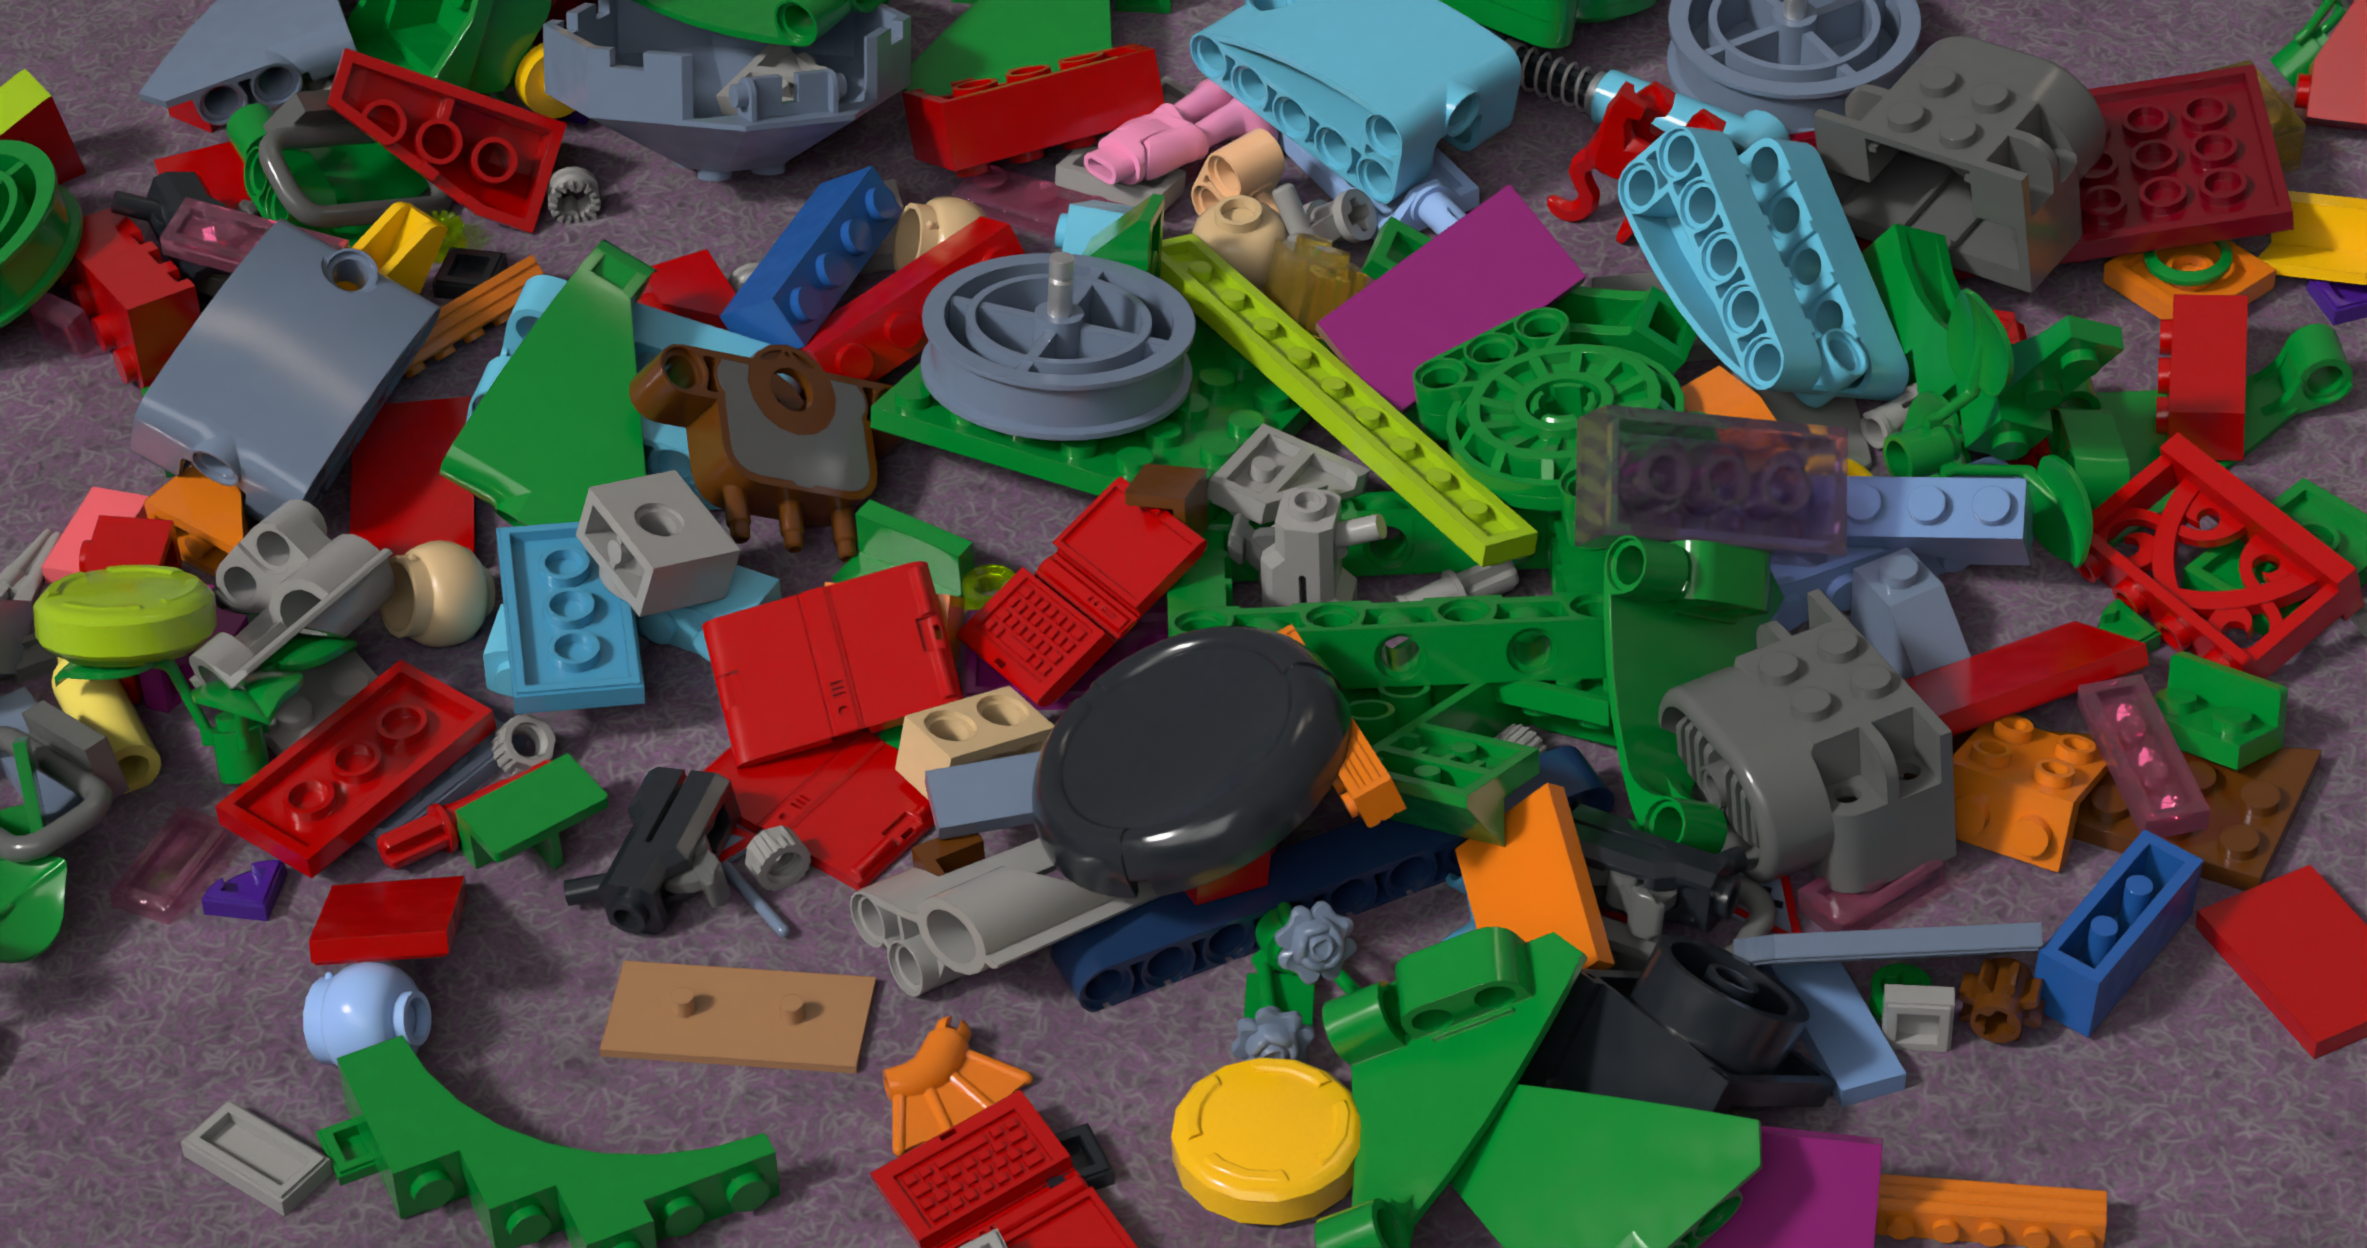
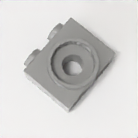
(657, 543)

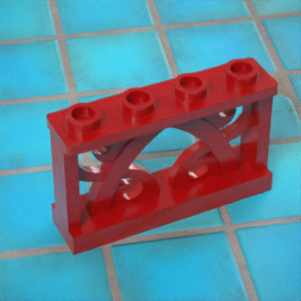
(2269, 535)

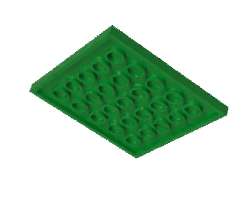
(1217, 417)

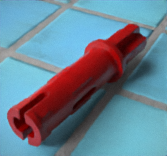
(433, 831)

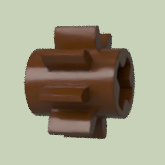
(2001, 1000)

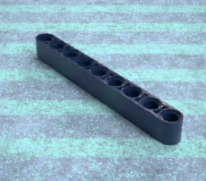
(1345, 867)

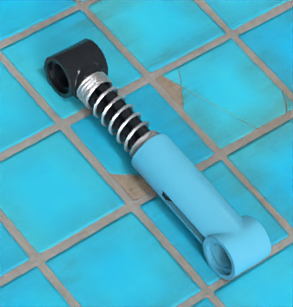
(1598, 90)

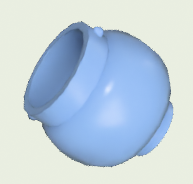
(363, 1008)

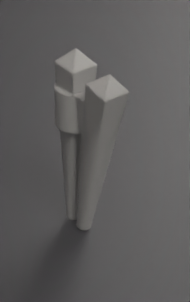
(25, 576)

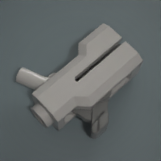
(1304, 548)

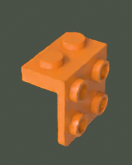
(2023, 789)

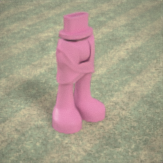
(1172, 136)

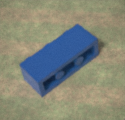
(2117, 931)

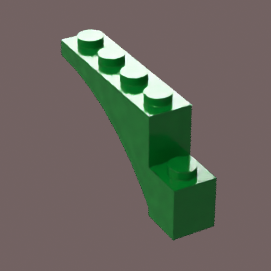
(1597, 316)

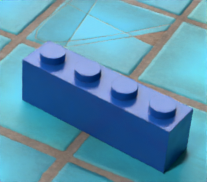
(814, 260)

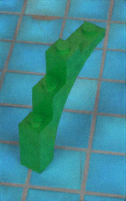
(1919, 293)
(527, 1189)

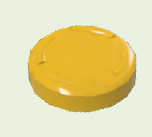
(1266, 1141)

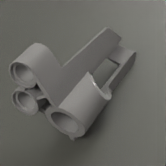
(298, 587)
(977, 915)

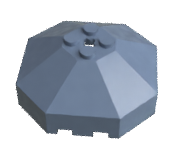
(662, 79)

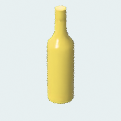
(109, 711)

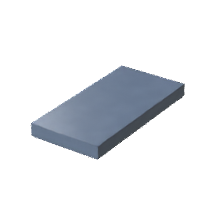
(1889, 944)

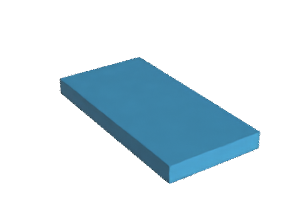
(564, 629)

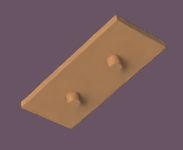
(739, 1016)

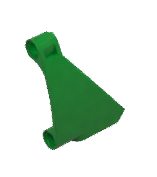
(561, 402)
(1667, 621)
(1436, 1067)
(1607, 1171)

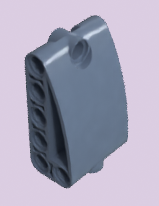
(283, 371)

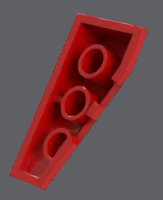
(463, 142)

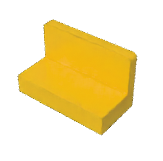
(2325, 241)

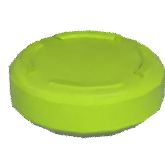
(125, 615)

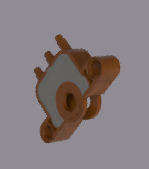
(762, 445)

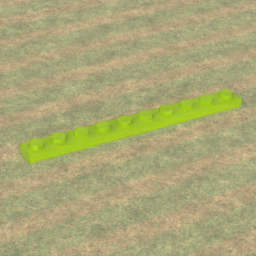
(1345, 405)

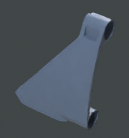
(238, 44)

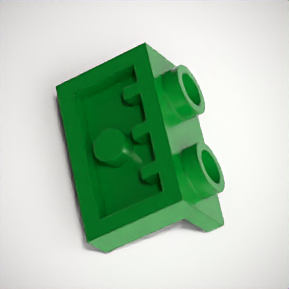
(2222, 711)

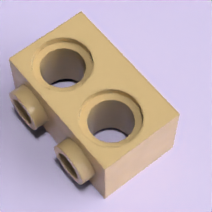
(969, 732)

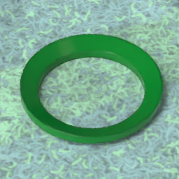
(2190, 278)

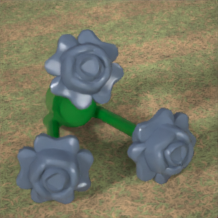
(1293, 944)

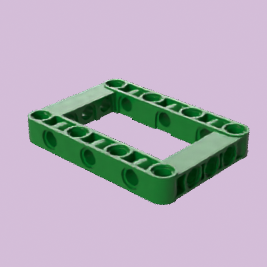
(1451, 636)

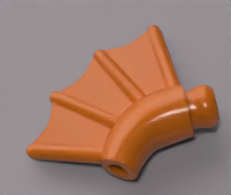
(945, 1085)

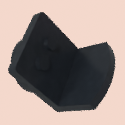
(1683, 1034)

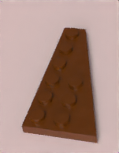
(2247, 812)

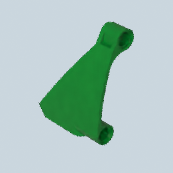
(763, 21)
(1008, 36)
(324, 173)
(2115, 436)

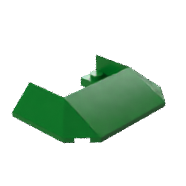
(1444, 747)

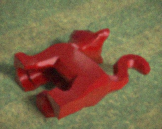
(1618, 141)

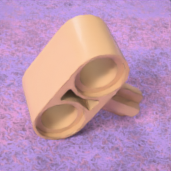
(1243, 167)

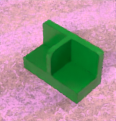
(529, 813)

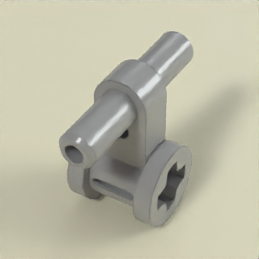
(1346, 218)

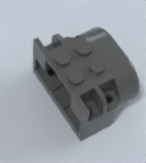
(1970, 150)
(1812, 755)

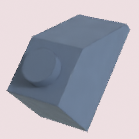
(1906, 614)

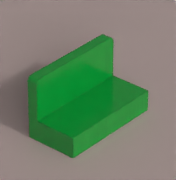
(894, 538)

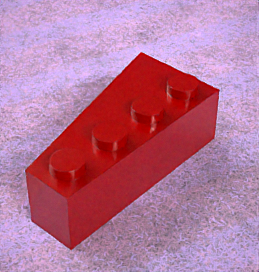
(1033, 109)
(130, 296)

